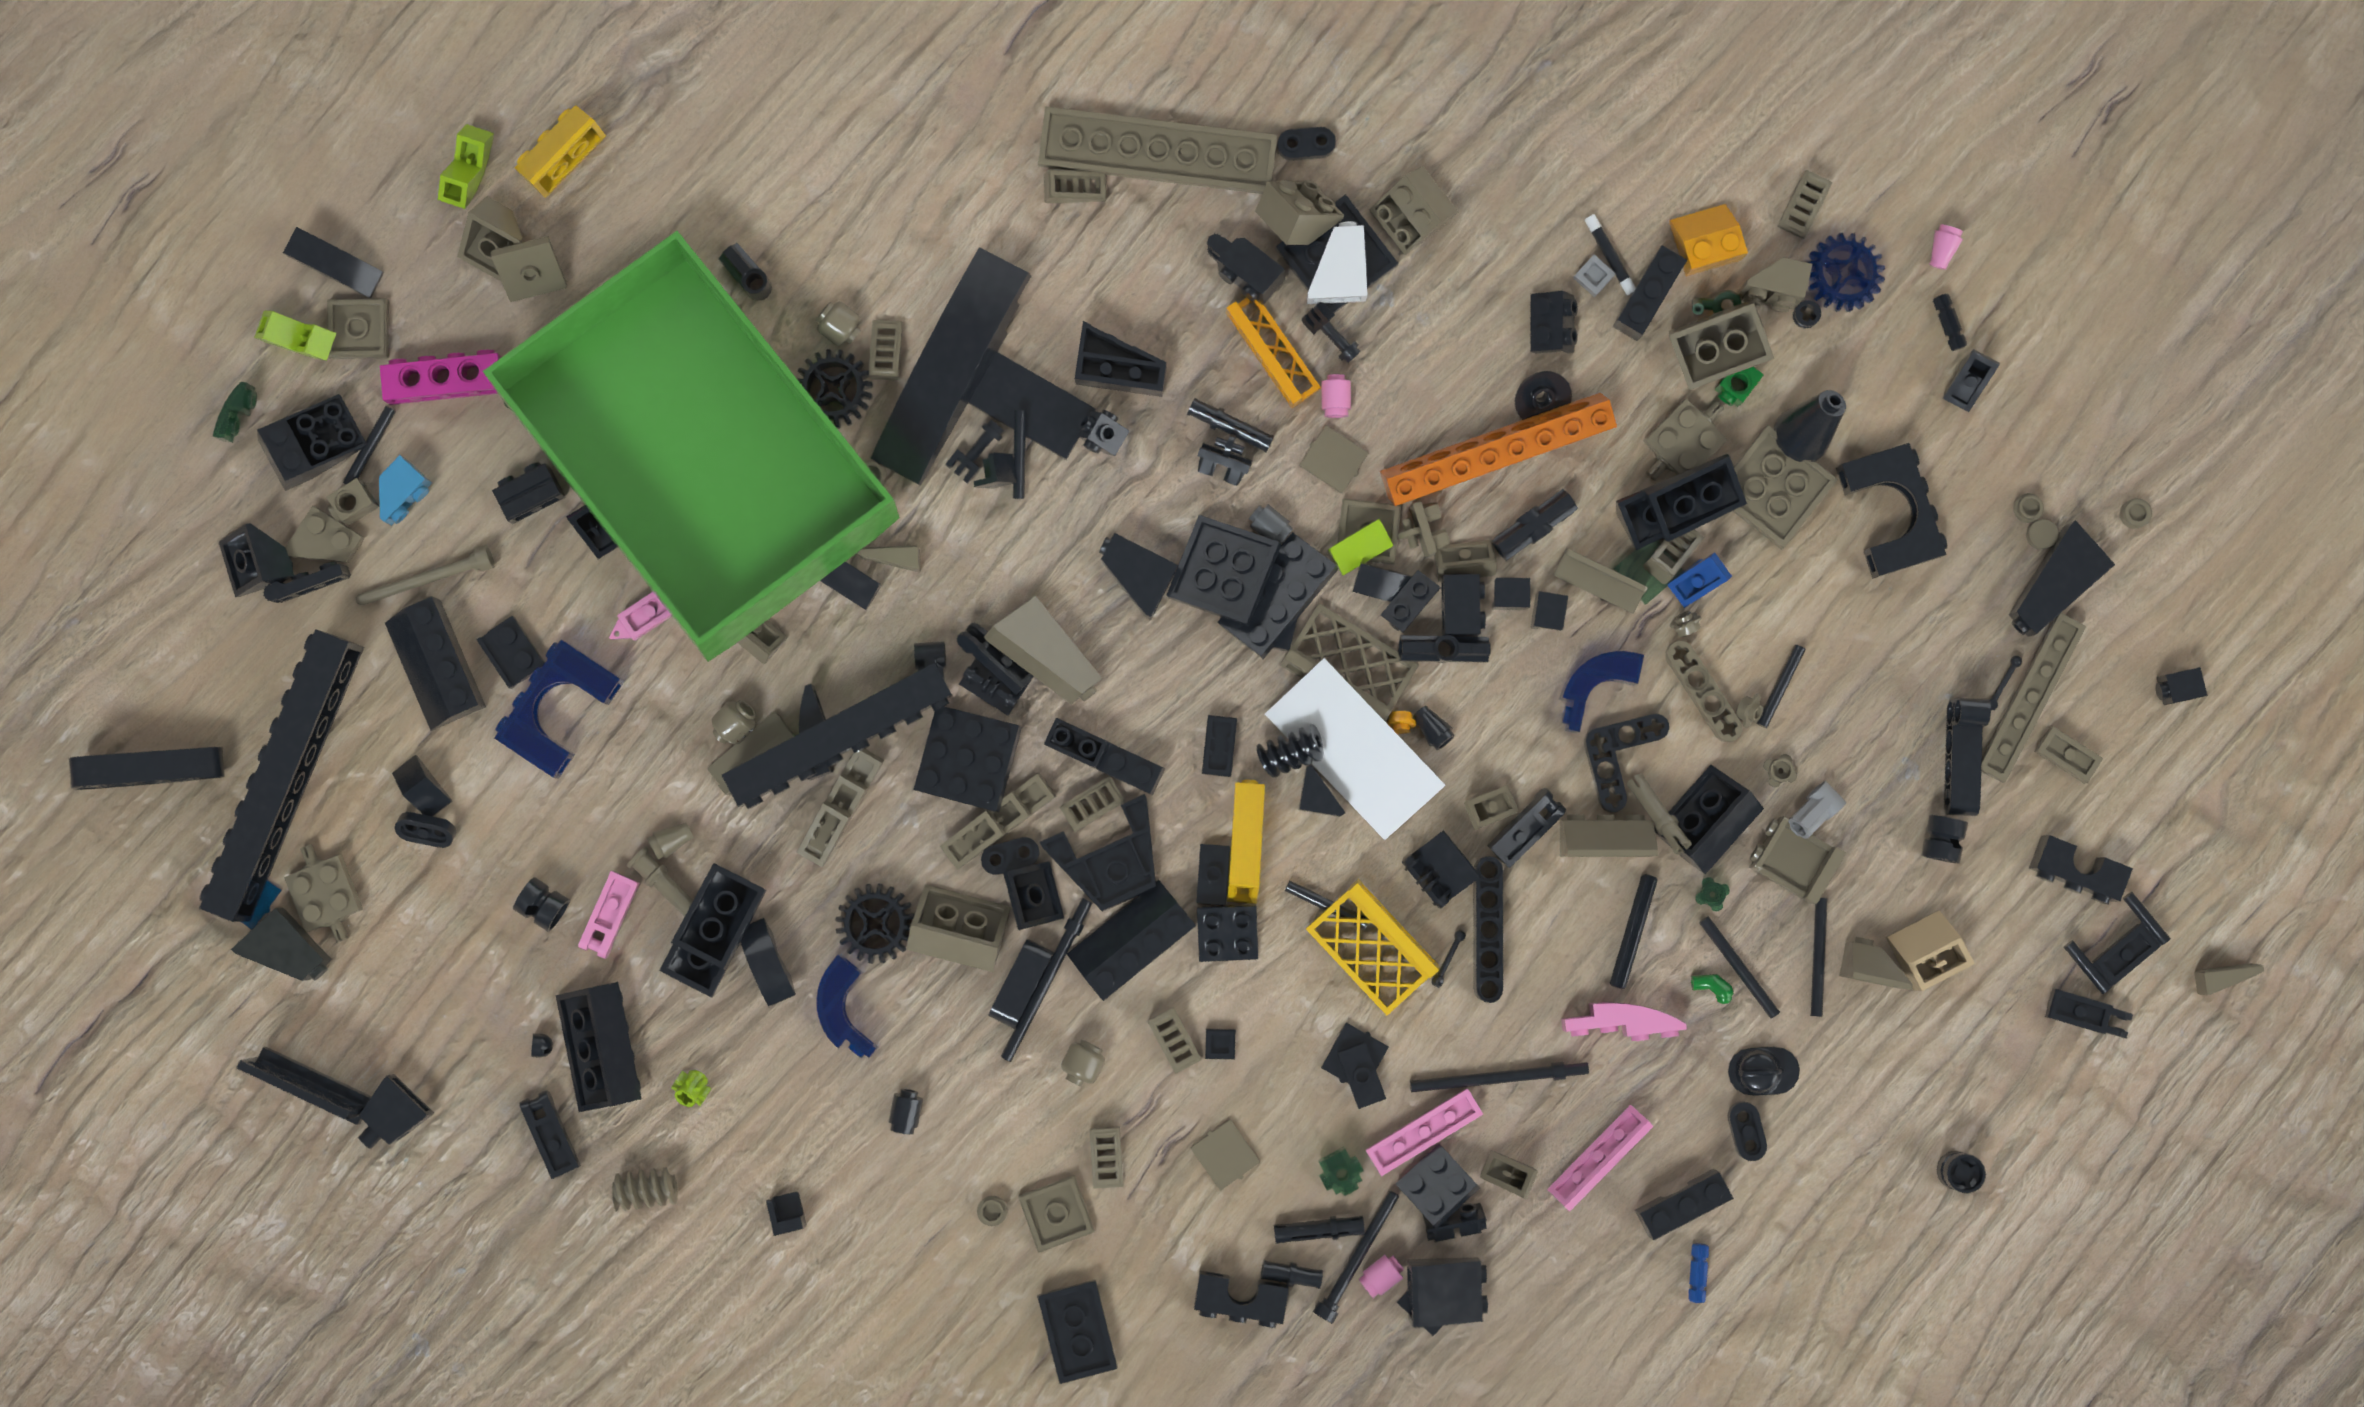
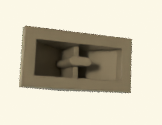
(1509, 1174)

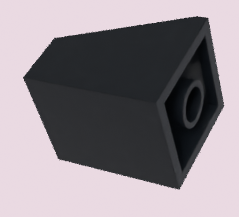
(1445, 1291)

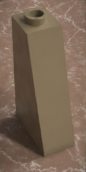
(1045, 651)

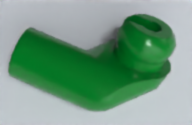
(1716, 984)

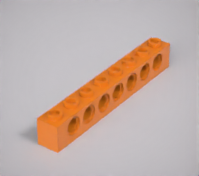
(1498, 449)

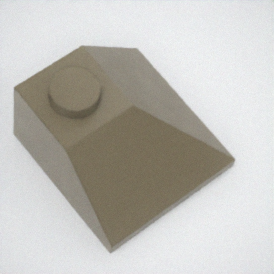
(487, 229)
(1872, 965)

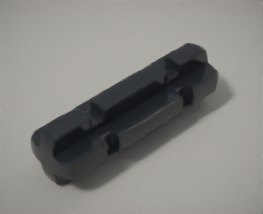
(1949, 322)

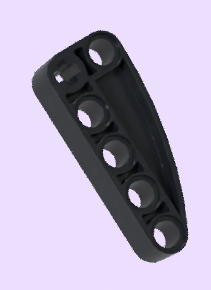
(145, 768)

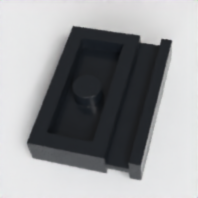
(511, 652)

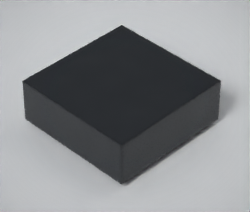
(1220, 1044)

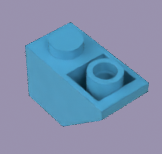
(399, 488)

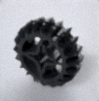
(842, 379)
(856, 905)

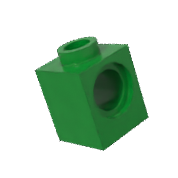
(1749, 377)

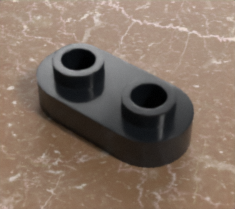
(1307, 146)
(425, 829)
(1010, 855)
(1747, 1130)

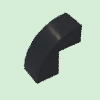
(766, 964)

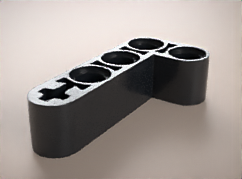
(1964, 755)

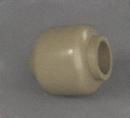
(838, 323)
(733, 722)
(1083, 1063)

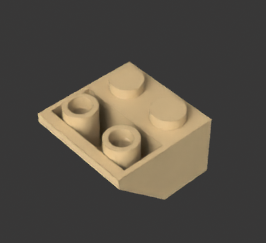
(1930, 951)

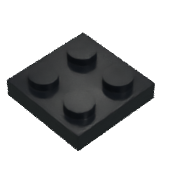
(1437, 1186)

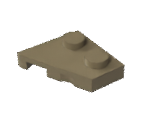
(323, 539)

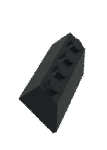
(434, 663)
(1130, 940)
(598, 1047)

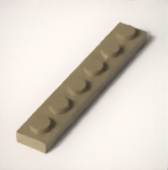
(2031, 697)

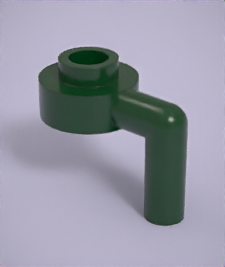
(1702, 304)

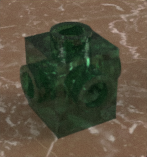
(1332, 1164)

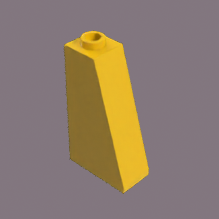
(1246, 842)

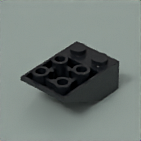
(310, 441)

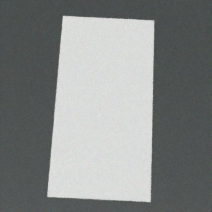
(1360, 749)

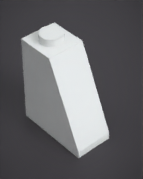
(1342, 268)

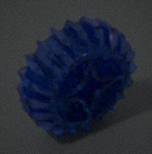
(1856, 277)

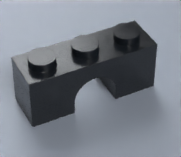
(1649, 293)
(2055, 861)
(1689, 1203)
(1266, 1305)

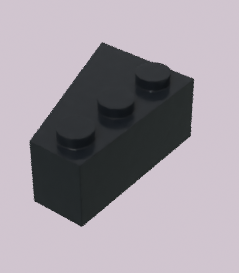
(1116, 365)

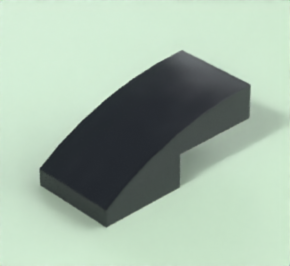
(1379, 582)

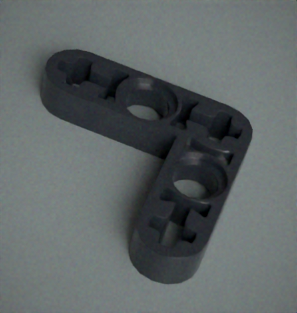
(1614, 744)

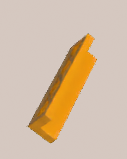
(1265, 356)

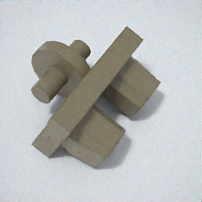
(1421, 516)

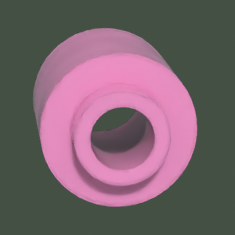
(1336, 396)
(1381, 1275)

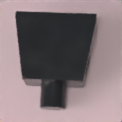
(392, 1113)

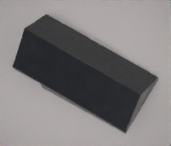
(1681, 503)
(712, 930)

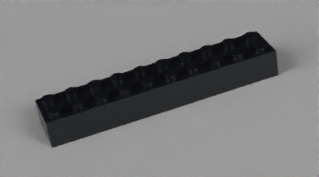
(280, 777)

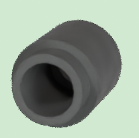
(1270, 523)

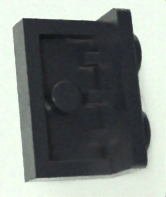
(1553, 322)

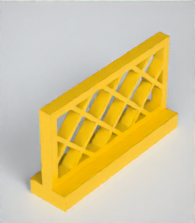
(1391, 929)

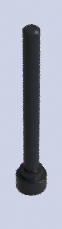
(1328, 1307)

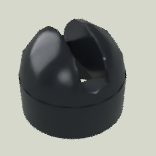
(541, 1045)

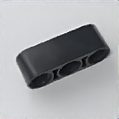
(1020, 983)

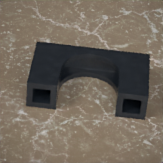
(1898, 470)

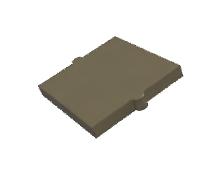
(1334, 459)
(1225, 1154)

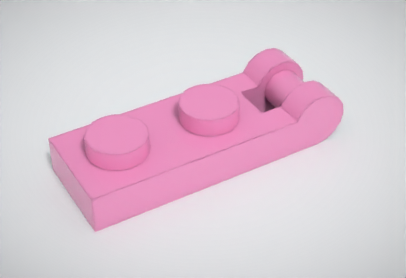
(609, 913)

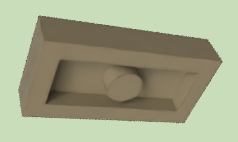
(2068, 755)

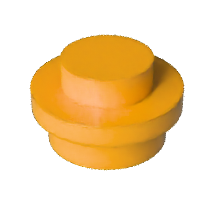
(1401, 721)

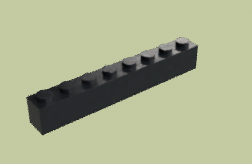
(836, 736)

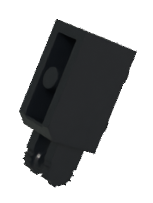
(1246, 267)

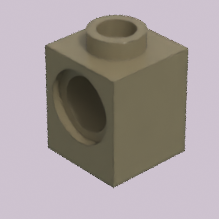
(364, 502)

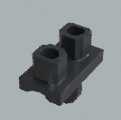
(1212, 455)

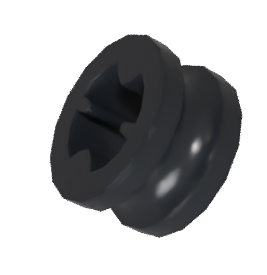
(1797, 315)

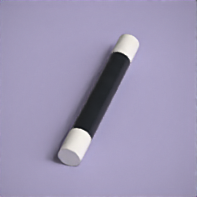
(1610, 254)

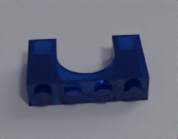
(522, 728)

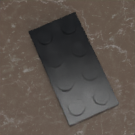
(1291, 586)

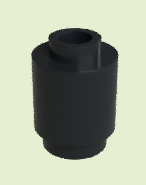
(905, 1111)

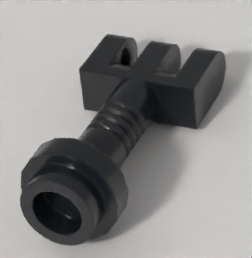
(1318, 319)
(967, 461)

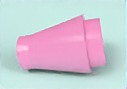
(1945, 244)

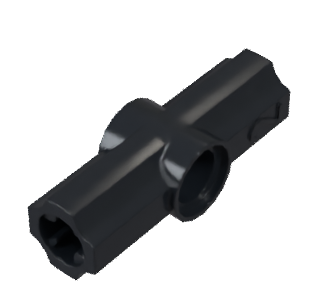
(1534, 524)
(1461, 648)

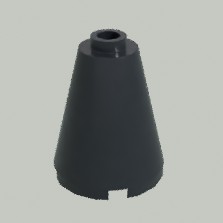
(1810, 426)

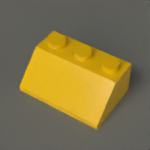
(559, 150)

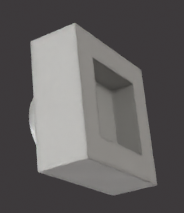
(1594, 275)

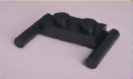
(2125, 952)

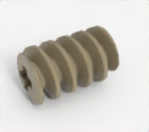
(644, 1190)

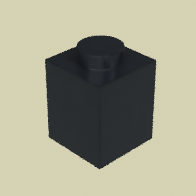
(2181, 686)

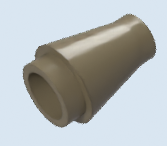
(669, 840)

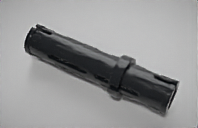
(1199, 409)
(1320, 1229)

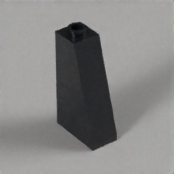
(2060, 579)

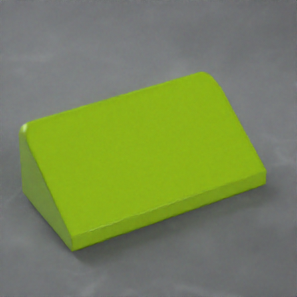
(1360, 547)

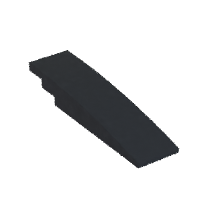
(951, 365)

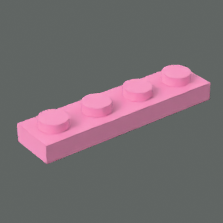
(1424, 1132)
(1600, 1158)

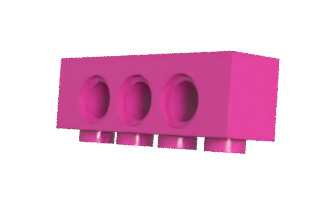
(396, 375)

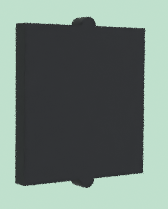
(1348, 1038)

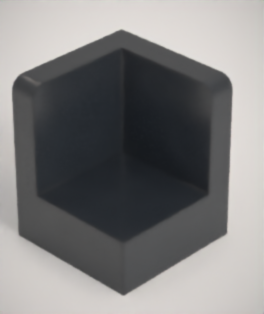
(998, 471)
(1511, 594)
(1549, 611)
(786, 1213)

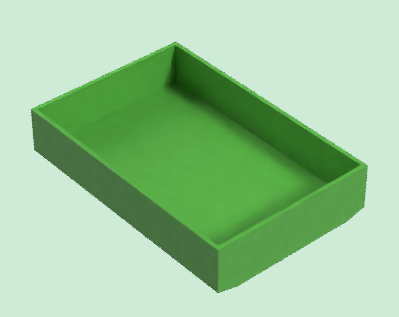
(693, 445)

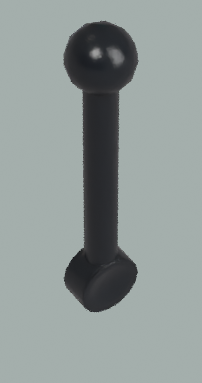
(2016, 661)
(1438, 980)

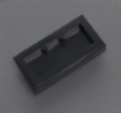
(1219, 746)
(1213, 874)
(1361, 1075)

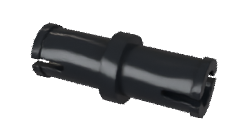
(1291, 1274)

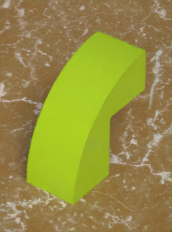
(464, 174)
(295, 335)

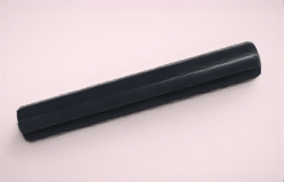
(1633, 931)

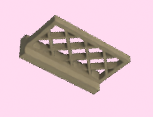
(1301, 664)

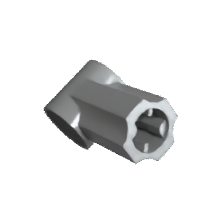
(1820, 806)

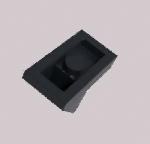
(1970, 380)

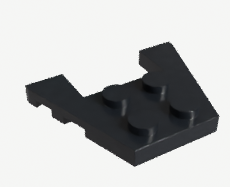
(1115, 870)

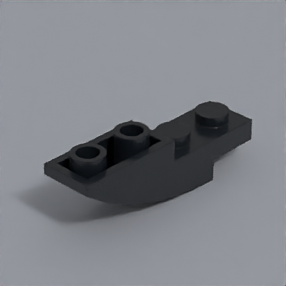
(1104, 756)

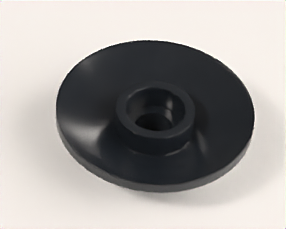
(1556, 394)

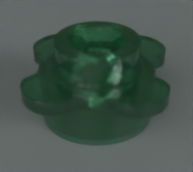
(1720, 891)

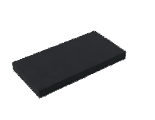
(1050, 411)

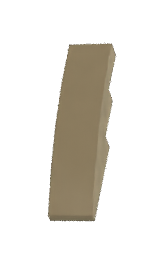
(840, 806)
(992, 825)

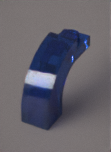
(1606, 667)
(831, 1007)

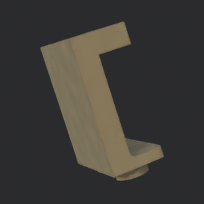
(1796, 862)

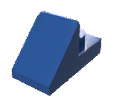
(1699, 579)

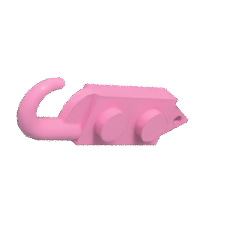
(640, 618)

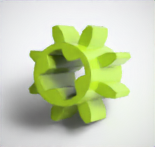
(691, 1088)

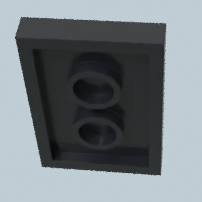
(1077, 1331)

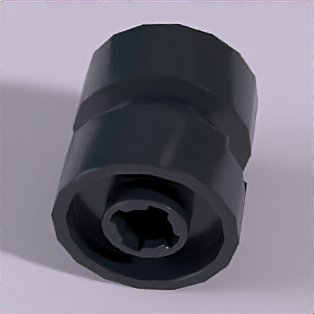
(1944, 839)
(541, 904)
(1961, 1172)

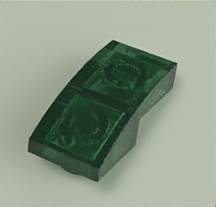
(240, 402)

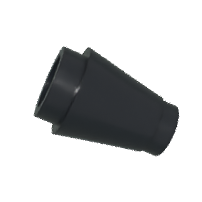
(1434, 728)

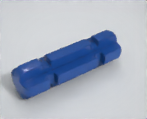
(1698, 1273)

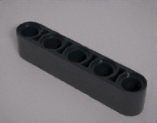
(1495, 943)

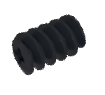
(1291, 753)

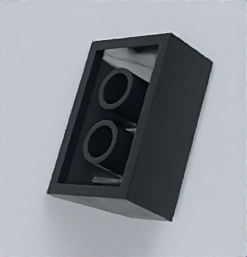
(1713, 817)

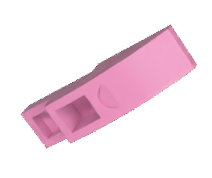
(1635, 1021)

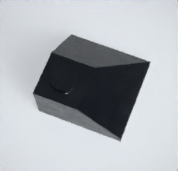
(254, 560)

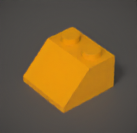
(1708, 239)

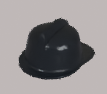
(1763, 1071)

